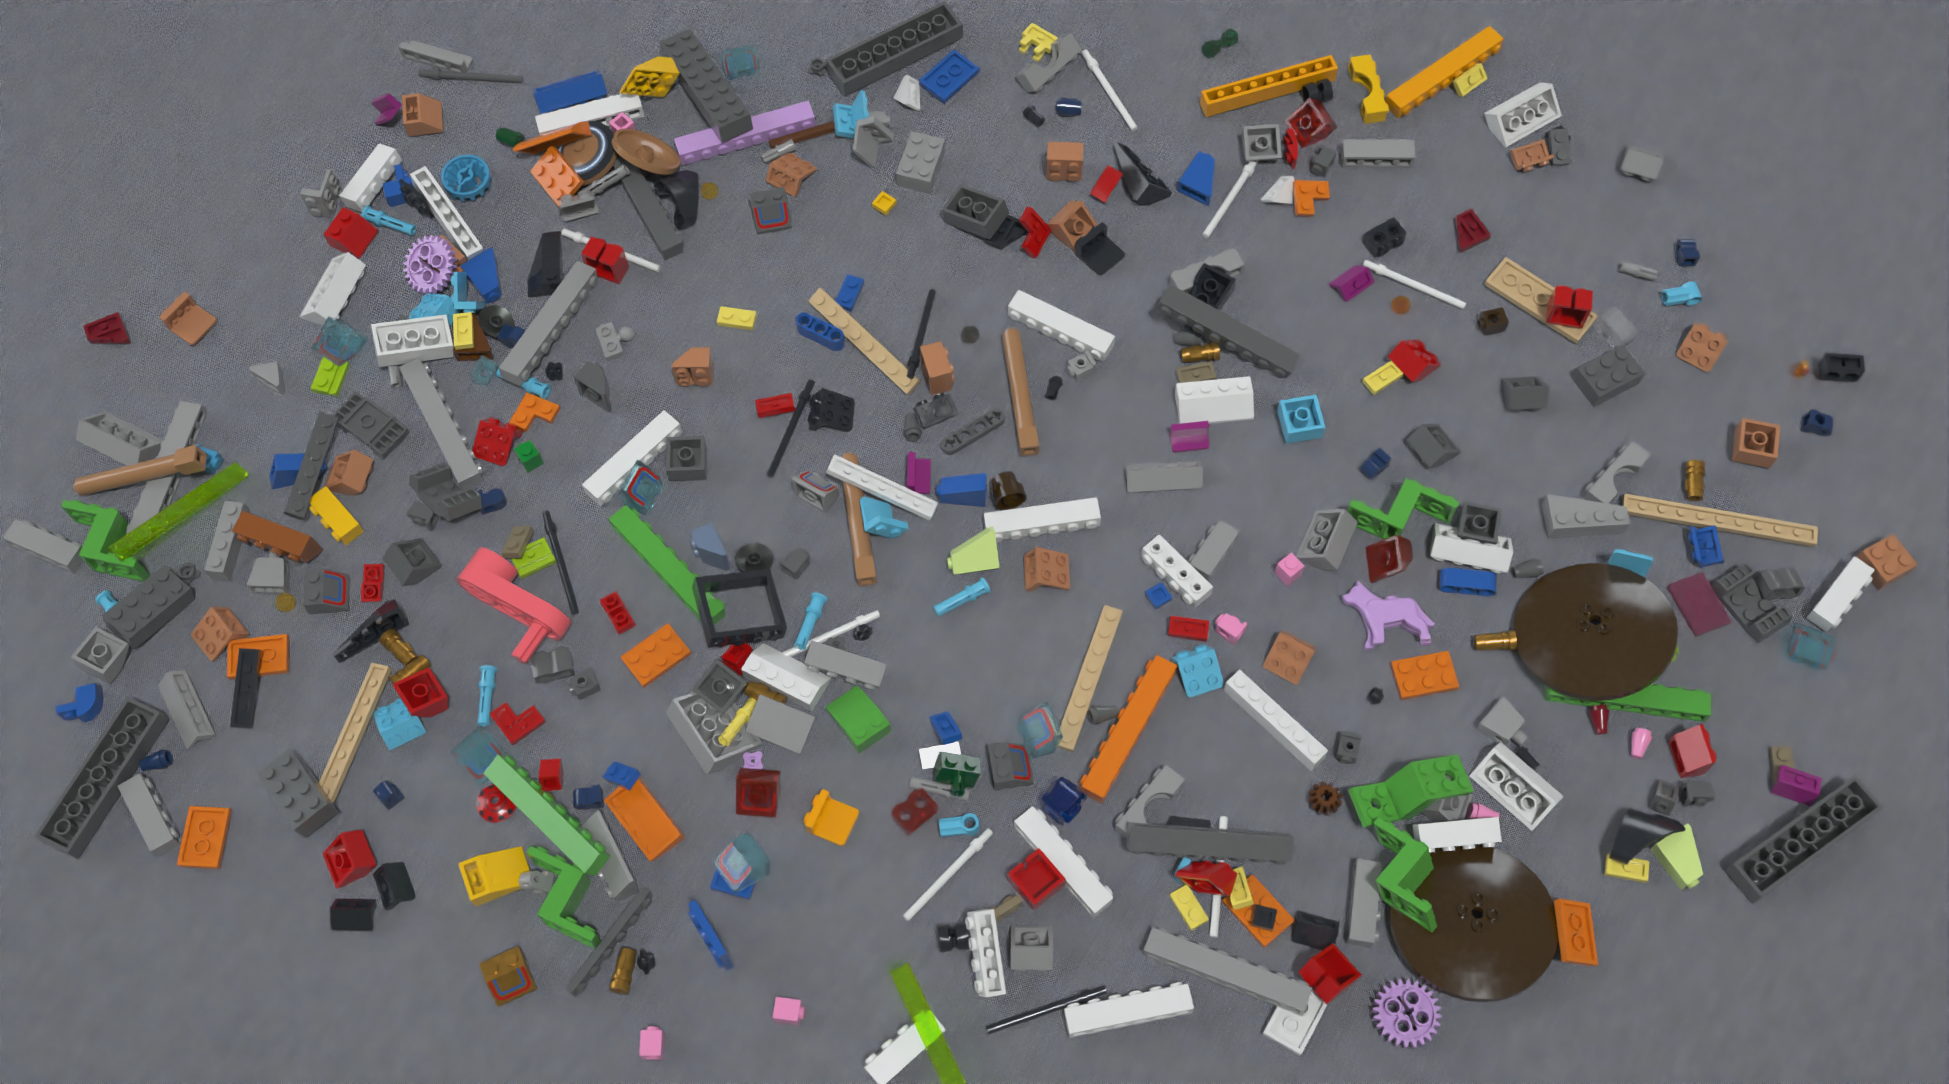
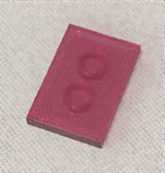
(1699, 604)

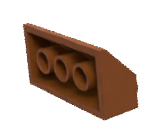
(276, 538)

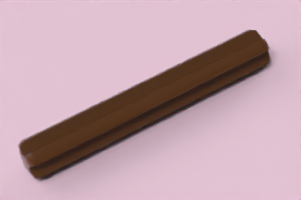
(804, 134)

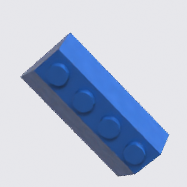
(570, 91)

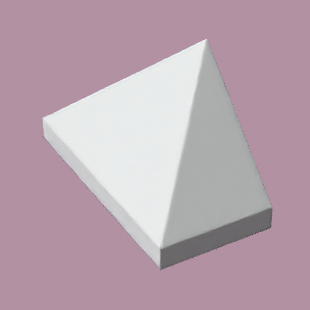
(909, 93)
(1280, 192)

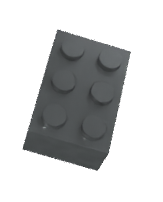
(975, 211)
(1608, 376)

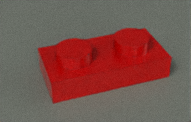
(775, 405)
(1188, 628)

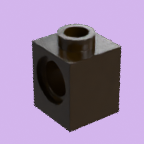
(1497, 316)

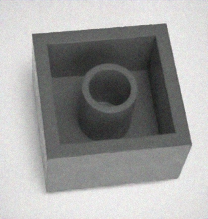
(686, 458)

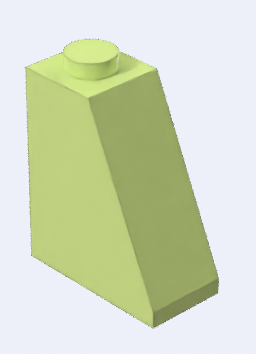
(975, 554)
(1680, 858)

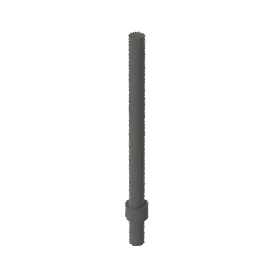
(437, 74)

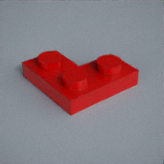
(1037, 230)
(514, 726)

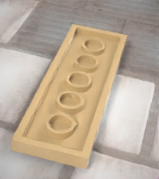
(1530, 295)

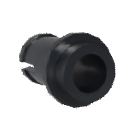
(1034, 116)
(1055, 384)
(1525, 756)

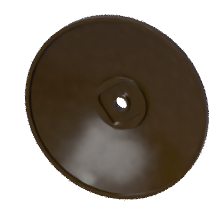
(1603, 659)
(1487, 955)

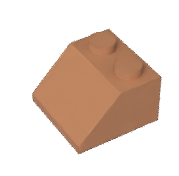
(1071, 223)
(349, 473)

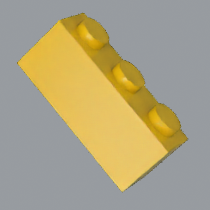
(334, 516)

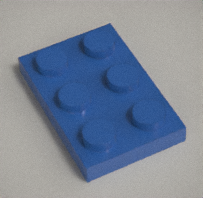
(949, 76)

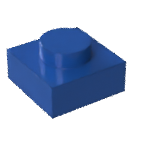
(1158, 595)

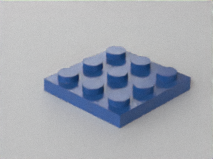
(709, 936)

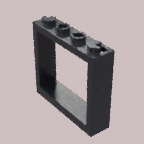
(736, 581)

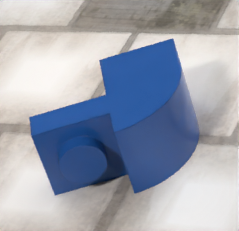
(391, 189)
(87, 705)

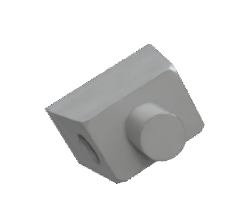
(270, 575)
(1503, 724)

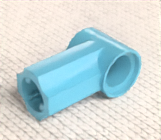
(1687, 293)
(956, 826)

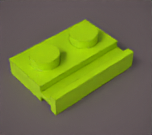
(329, 378)
(535, 558)

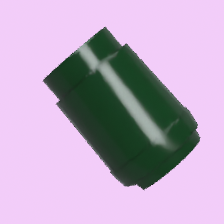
(509, 137)

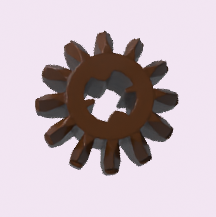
(1321, 804)

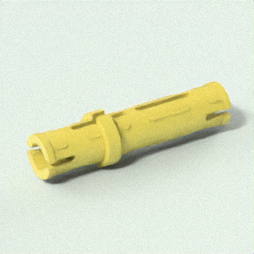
(742, 716)

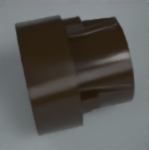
(1007, 491)

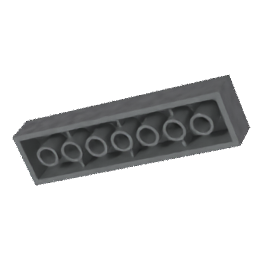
(894, 48)
(707, 86)
(96, 782)
(1804, 839)

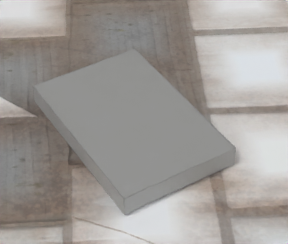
(780, 723)

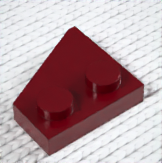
(1470, 230)
(107, 330)

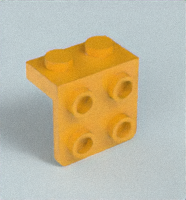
(830, 819)

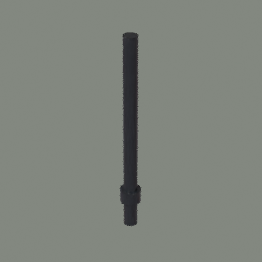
(914, 360)
(804, 398)
(551, 530)
(1084, 996)

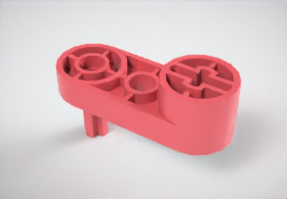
(491, 579)

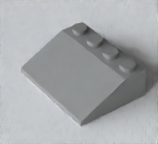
(701, 727)

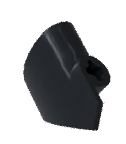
(685, 190)
(1640, 831)

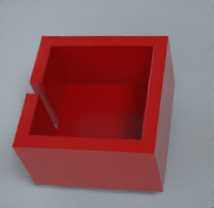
(606, 258)
(1569, 306)
(1038, 881)
(1330, 973)

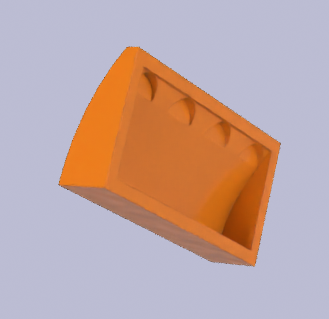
(554, 138)
(645, 819)

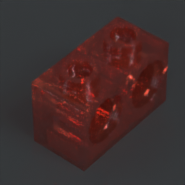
(918, 815)

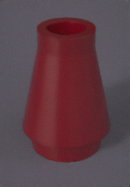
(1600, 717)

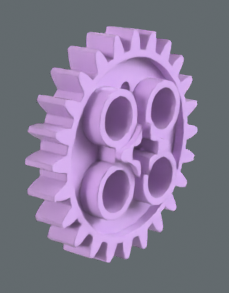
(439, 255)
(1389, 1020)

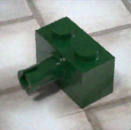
(957, 770)

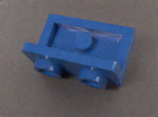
(1707, 546)

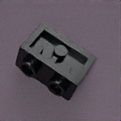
(935, 410)

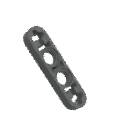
(975, 434)

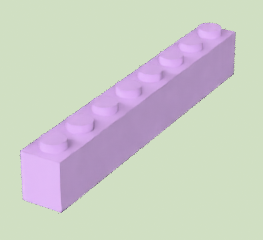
(765, 127)

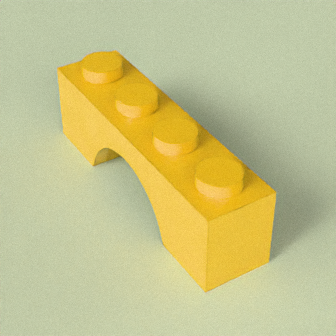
(1363, 71)

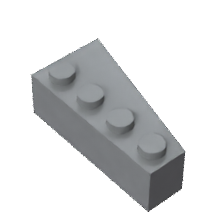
(1582, 517)

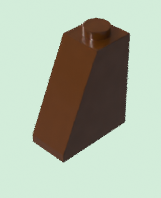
(480, 348)

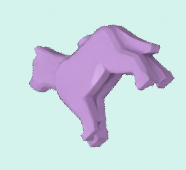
(1386, 614)

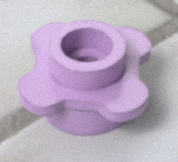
(748, 757)

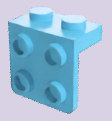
(846, 116)
(459, 298)
(435, 305)
(879, 519)
(1635, 562)
(1199, 670)
(397, 724)

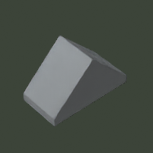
(270, 375)

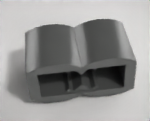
(1779, 583)
(552, 665)

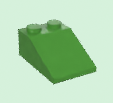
(859, 719)

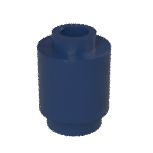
(1068, 107)

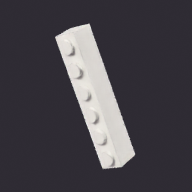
(597, 110)
(446, 213)
(1060, 325)
(642, 447)
(1044, 519)
(1275, 720)
(1079, 878)
(1128, 1010)

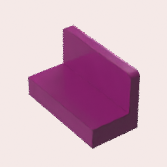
(387, 106)
(1352, 282)
(1189, 436)
(918, 474)
(1796, 785)

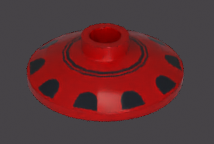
(494, 812)

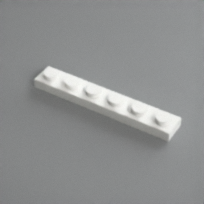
(881, 487)

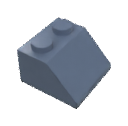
(709, 547)

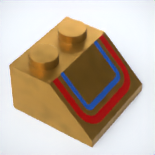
(508, 976)

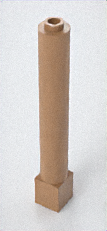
(1020, 393)
(185, 460)
(859, 538)

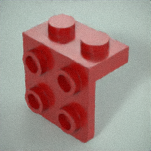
(495, 440)

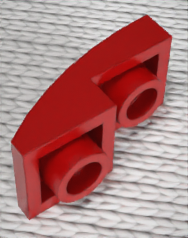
(1291, 145)
(1106, 184)
(373, 583)
(617, 613)

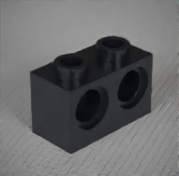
(1382, 234)
(1841, 367)

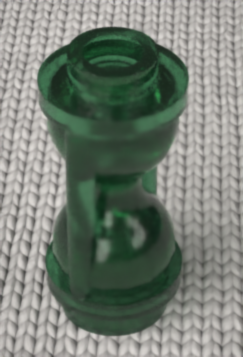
(1213, 47)

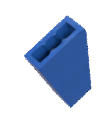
(1198, 179)
(484, 275)
(285, 469)
(963, 490)

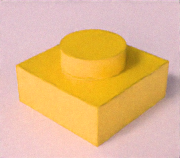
(884, 203)

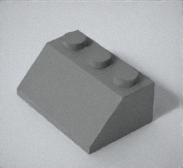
(1327, 539)

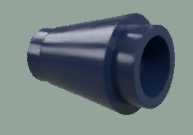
(157, 760)

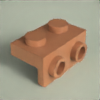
(1530, 155)

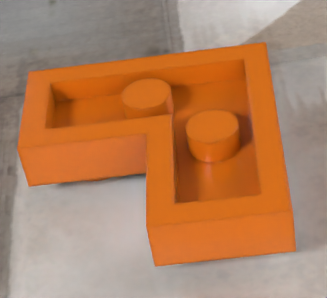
(1306, 192)
(532, 407)

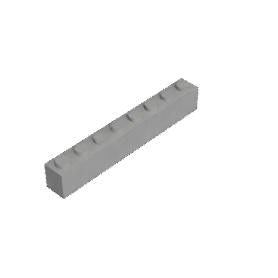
(548, 323)
(441, 424)
(160, 491)
(1228, 971)

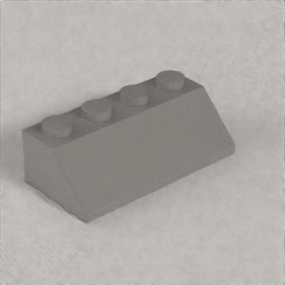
(117, 438)
(615, 870)

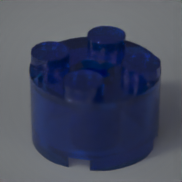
(1063, 801)

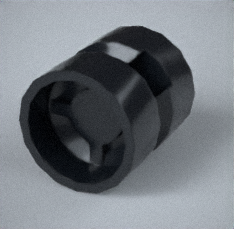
(1320, 91)
(960, 936)

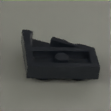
(1007, 233)

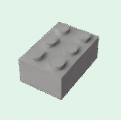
(920, 162)

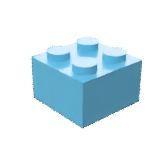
(1301, 419)

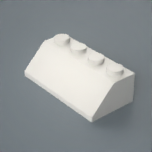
(1523, 113)
(333, 289)
(412, 339)
(1215, 400)
(1461, 551)
(785, 676)
(1516, 786)

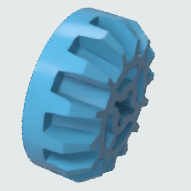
(464, 171)

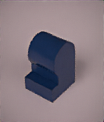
(1687, 250)
(510, 335)
(1817, 422)
(1376, 464)
(492, 501)
(388, 794)
(588, 798)

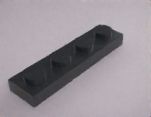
(245, 688)

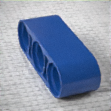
(825, 338)
(1467, 582)

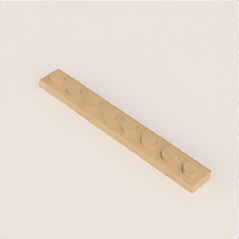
(864, 340)
(1089, 677)
(354, 729)

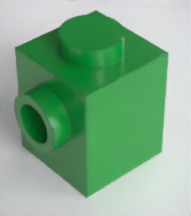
(528, 456)

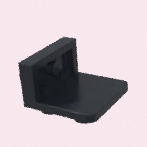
(415, 198)
(1098, 250)
(831, 410)

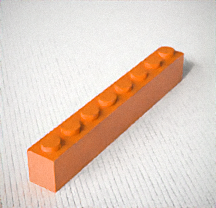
(1128, 729)

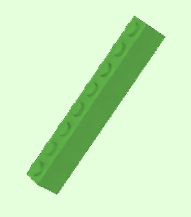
(662, 560)
(1652, 700)
(547, 814)

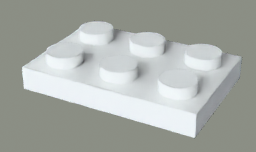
(1295, 1030)

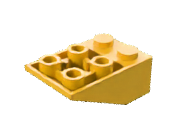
(651, 78)
(493, 874)

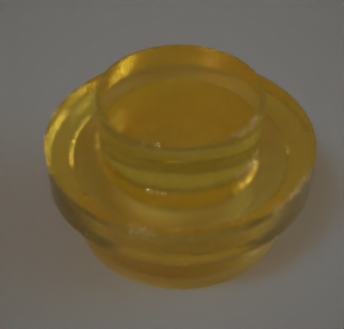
(709, 190)
(285, 602)

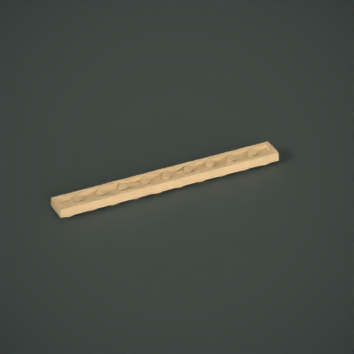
(1724, 520)

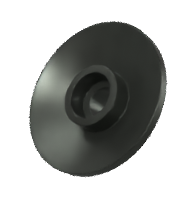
(497, 315)
(753, 553)

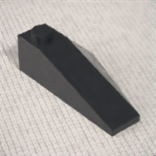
(1138, 177)
(547, 266)
(1212, 288)
(369, 632)

